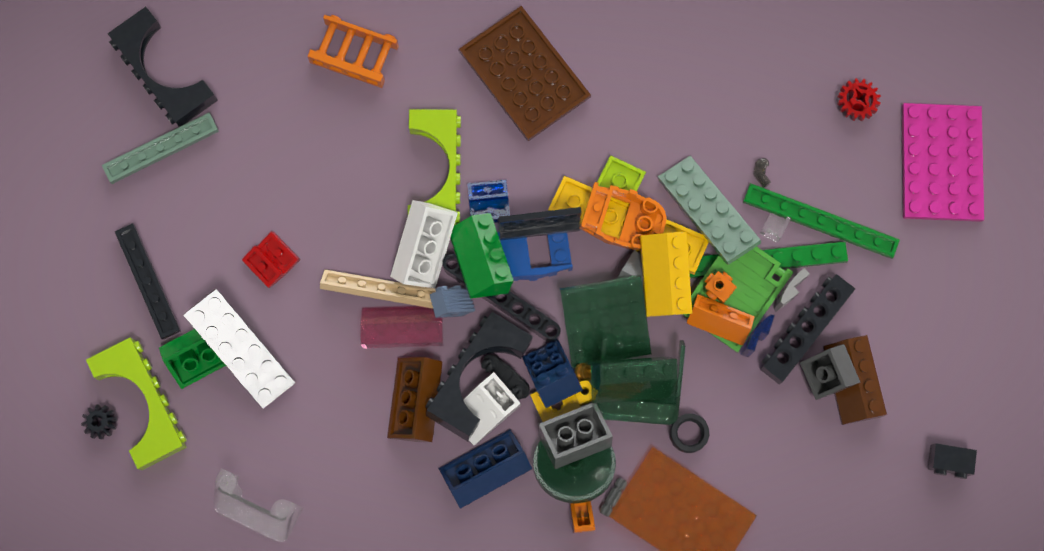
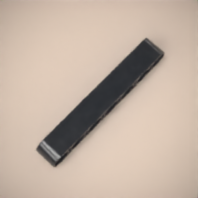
(507, 306)

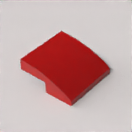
(271, 259)

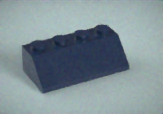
(485, 468)

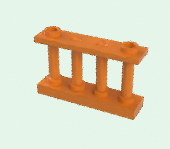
(355, 69)

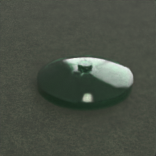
(576, 481)

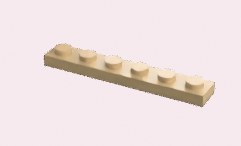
(376, 288)

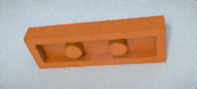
(720, 320)

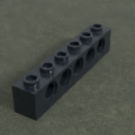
(842, 291)

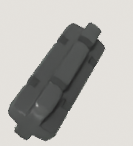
(613, 497)

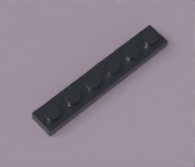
(147, 281)

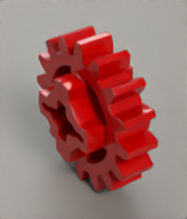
(858, 91)

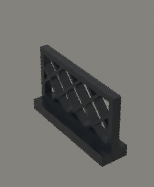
(539, 223)

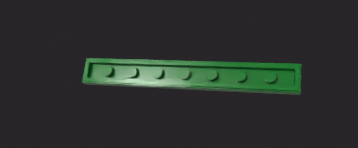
(821, 221)

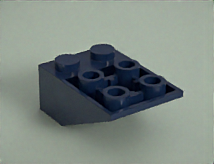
(552, 373)

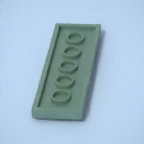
(709, 210)

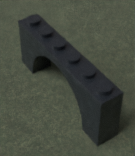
(180, 103)
(494, 337)

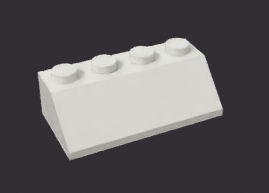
(423, 244)

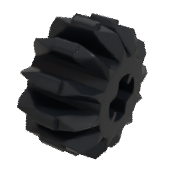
(92, 421)

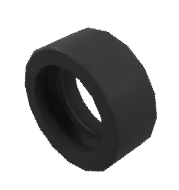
(704, 433)

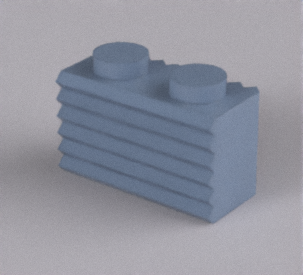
(451, 302)

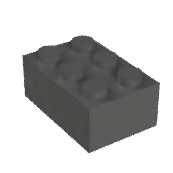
(575, 435)

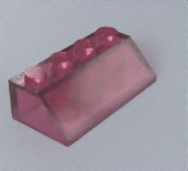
(400, 327)

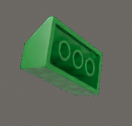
(481, 257)
(190, 358)

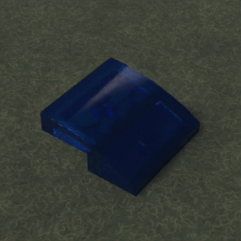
(489, 198)
(759, 333)

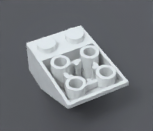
(491, 404)

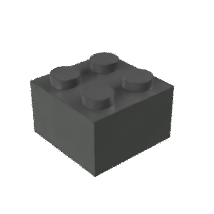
(830, 372)

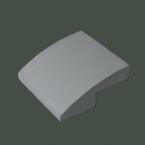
(790, 291)

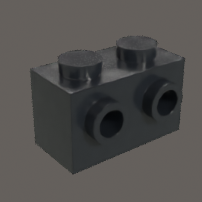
(953, 460)

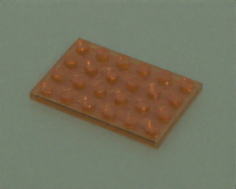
(679, 509)

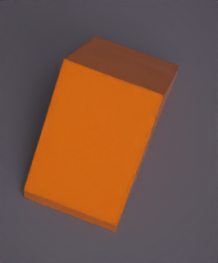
(582, 517)

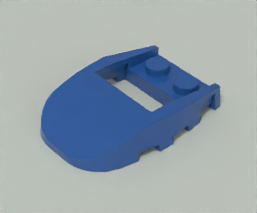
(519, 262)

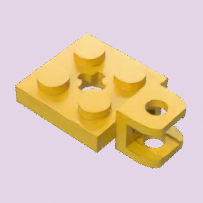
(569, 404)

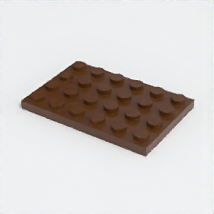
(524, 73)

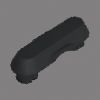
(506, 374)

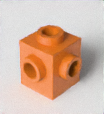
(723, 293)

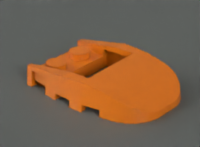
(642, 218)

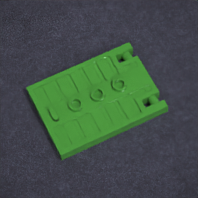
(754, 285)

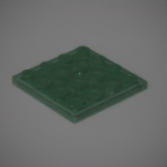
(610, 309)

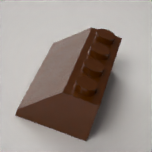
(413, 387)
(864, 399)

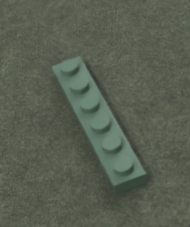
(160, 148)

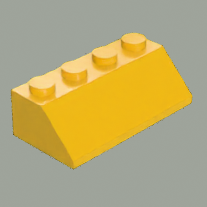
(666, 274)

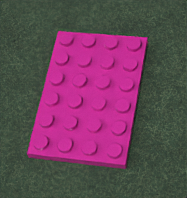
(942, 162)

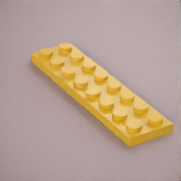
(575, 194)

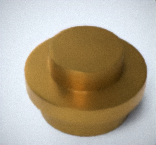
(583, 372)

